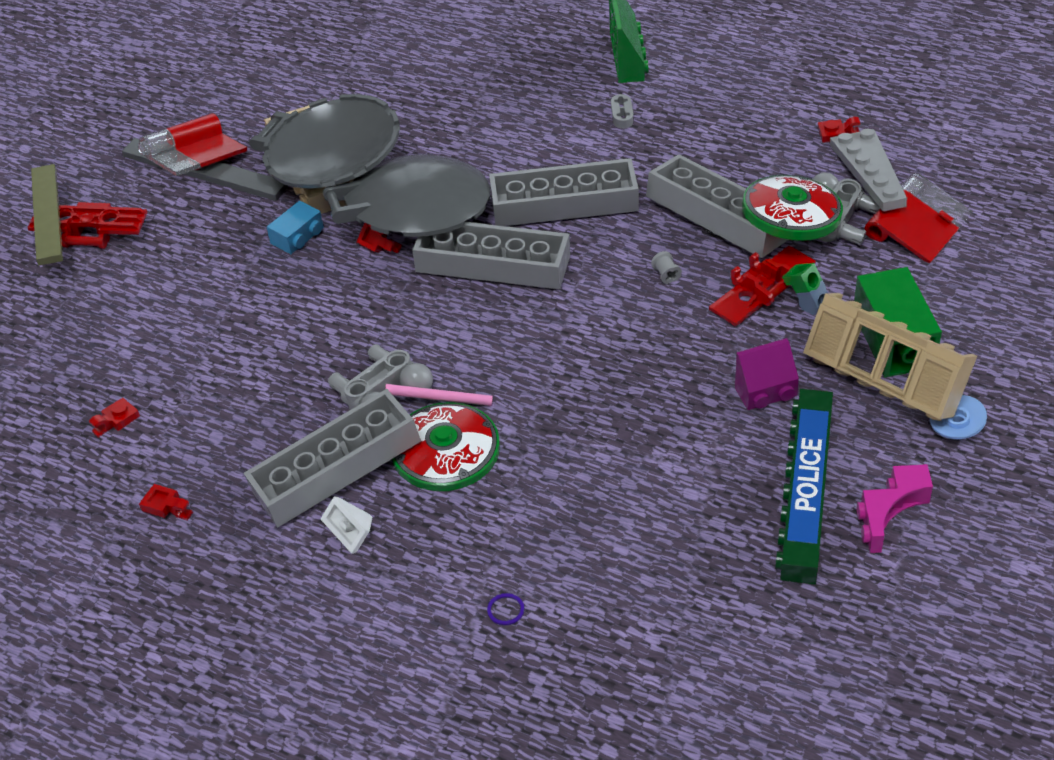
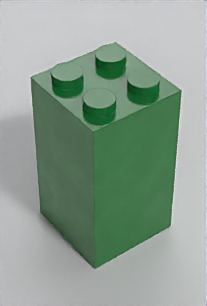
(899, 300)

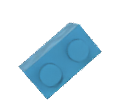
(295, 227)

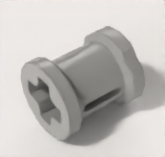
(664, 264)

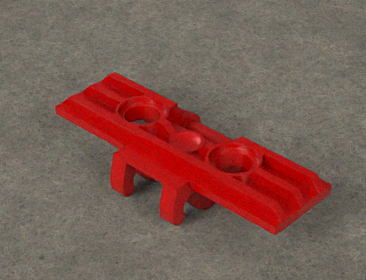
(97, 215)
(760, 282)

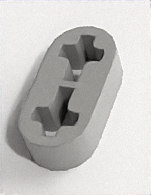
(618, 111)

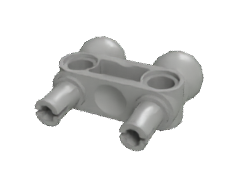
(852, 199)
(388, 368)

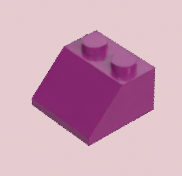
(766, 374)

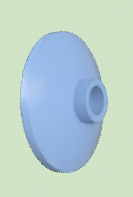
(967, 421)

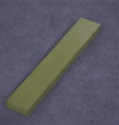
(46, 215)

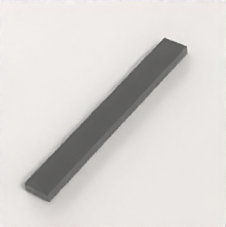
(224, 175)

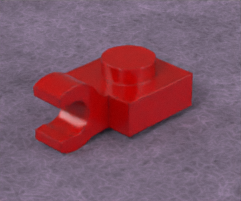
(835, 127)
(376, 241)
(116, 415)
(163, 500)

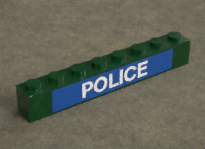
(806, 487)

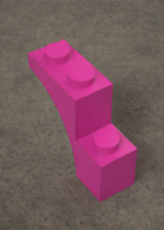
(906, 488)

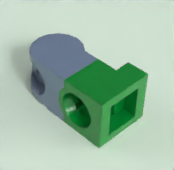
(807, 285)

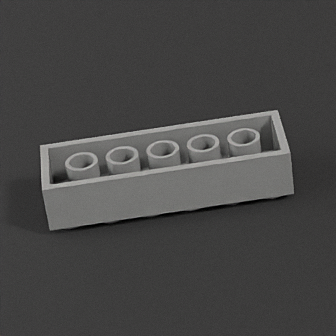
(564, 192)
(708, 202)
(496, 255)
(332, 457)

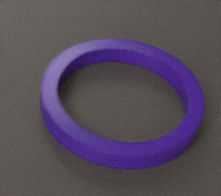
(505, 595)

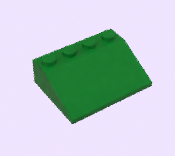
(627, 43)

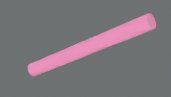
(441, 395)

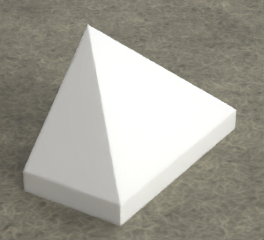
(347, 523)

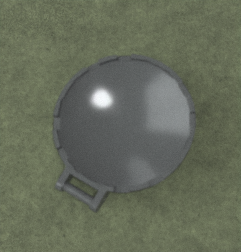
(328, 141)
(412, 195)

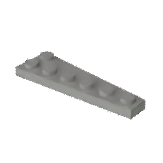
(871, 167)

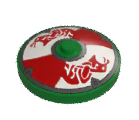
(792, 207)
(454, 450)

